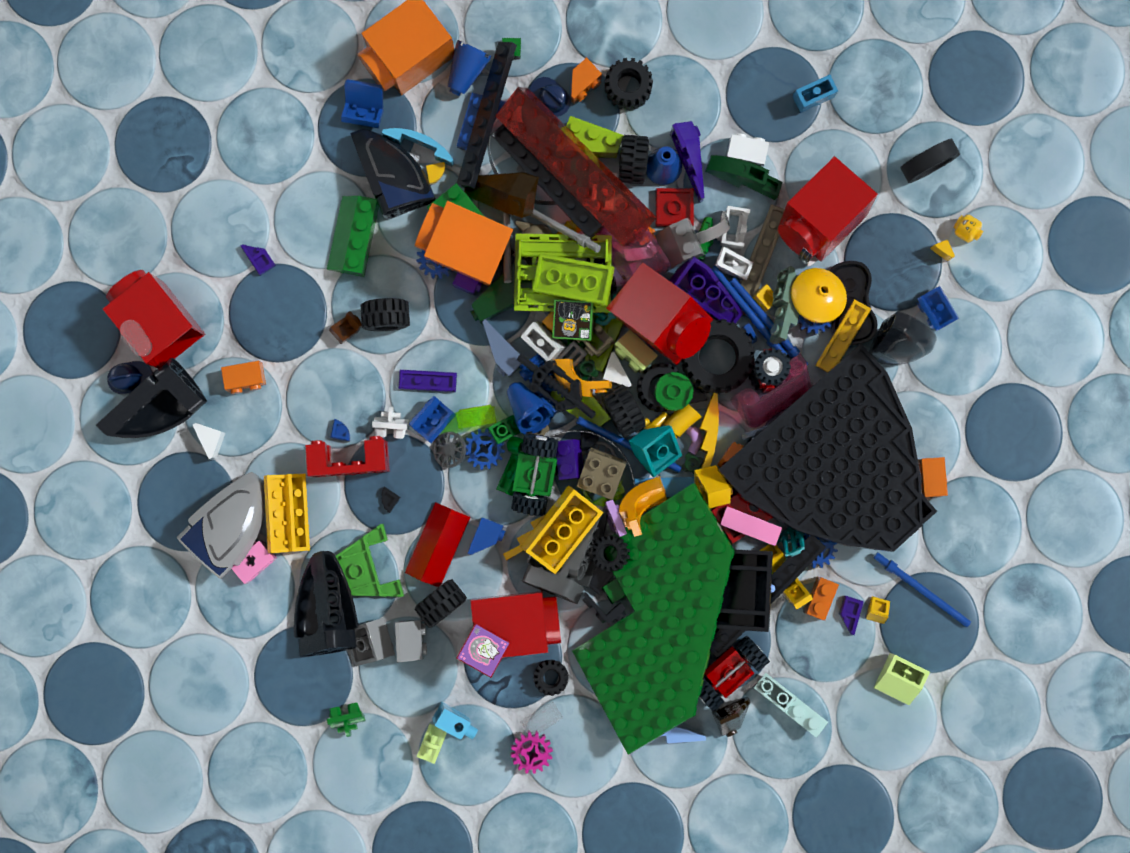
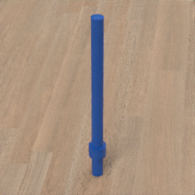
(746, 309)
(792, 350)
(615, 438)
(891, 567)

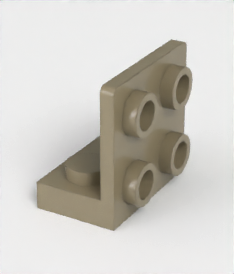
(601, 473)

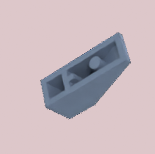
(503, 352)

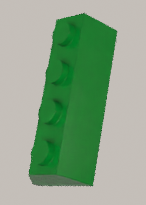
(353, 235)

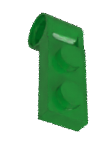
(505, 484)

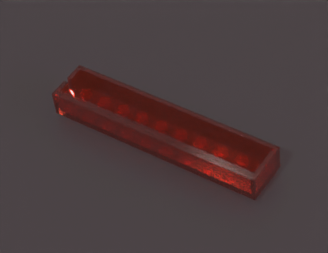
(575, 167)

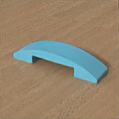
(398, 134)

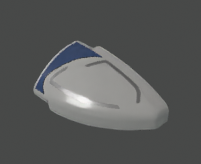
(226, 525)

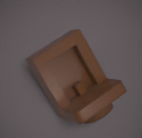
(346, 327)

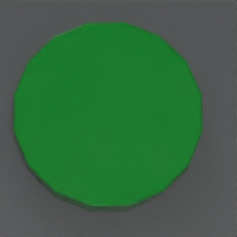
(673, 391)

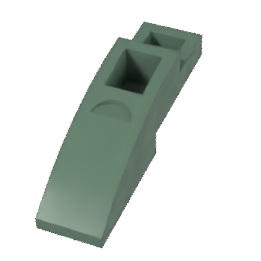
(786, 314)

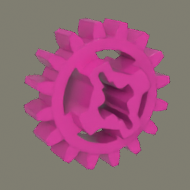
(539, 753)

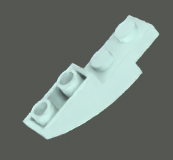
(791, 705)

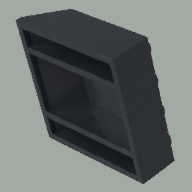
(747, 592)

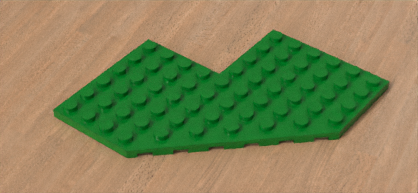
(656, 658)

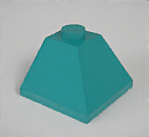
(656, 448)

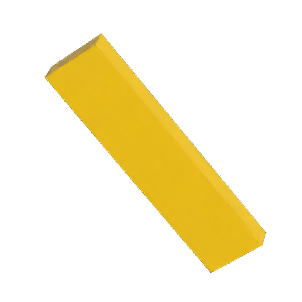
(843, 336)

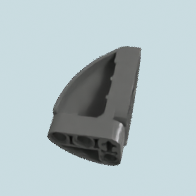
(574, 572)

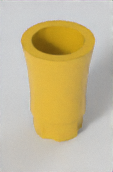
(682, 420)

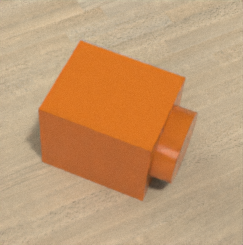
(406, 46)
(463, 241)

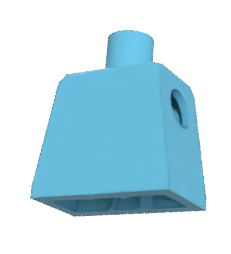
(447, 717)

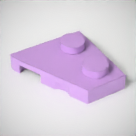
(613, 519)

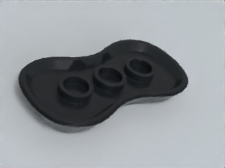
(857, 284)

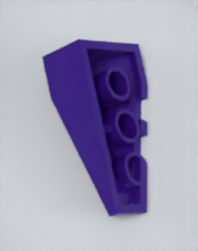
(687, 143)
(706, 289)

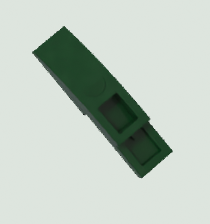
(744, 173)

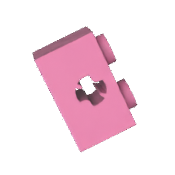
(247, 571)

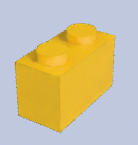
(713, 486)

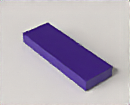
(427, 380)

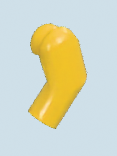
(658, 422)

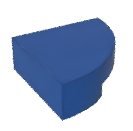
(750, 332)
(340, 431)

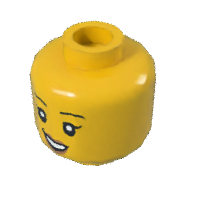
(968, 228)

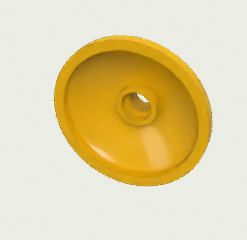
(812, 302)

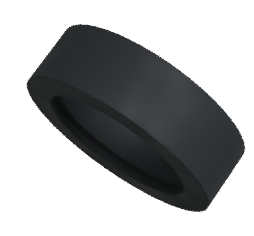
(930, 160)

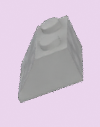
(679, 243)
(410, 640)
(372, 642)

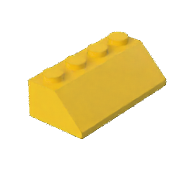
(561, 529)

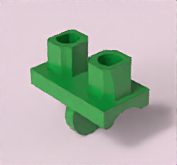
(343, 721)

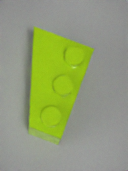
(598, 140)

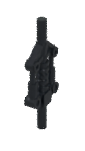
(541, 375)

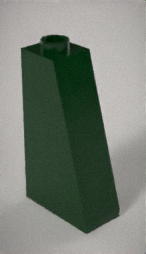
(497, 297)

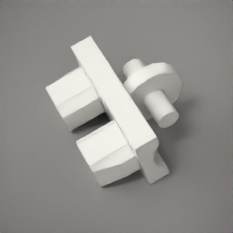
(391, 421)

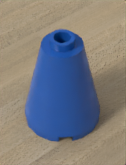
(466, 67)
(664, 166)
(528, 409)

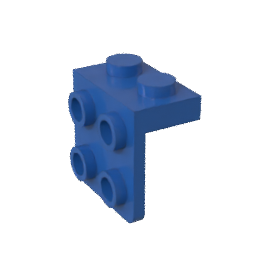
(363, 103)

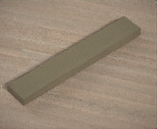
(763, 250)

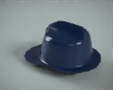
(551, 95)
(128, 376)

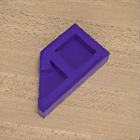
(259, 258)
(850, 613)

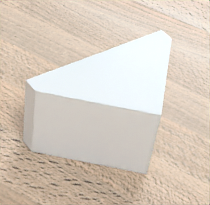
(733, 264)
(615, 372)
(210, 440)

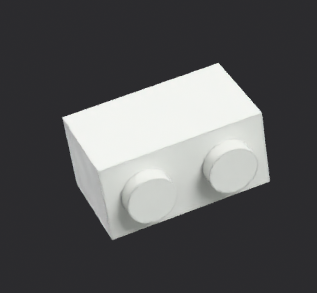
(748, 149)
(542, 342)

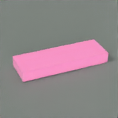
(750, 526)

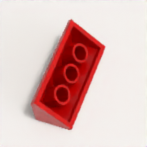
(437, 545)

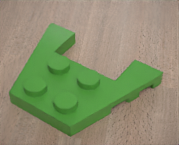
(360, 568)

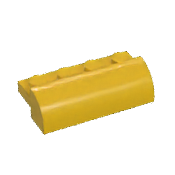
(286, 513)

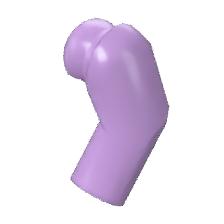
(696, 438)

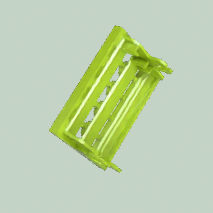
(562, 248)

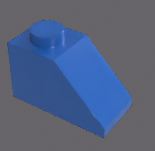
(486, 536)

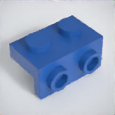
(937, 308)
(432, 419)

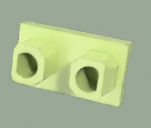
(431, 744)

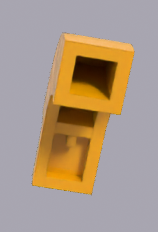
(587, 386)

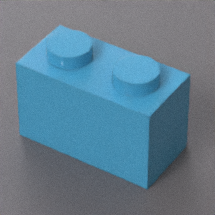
(815, 93)

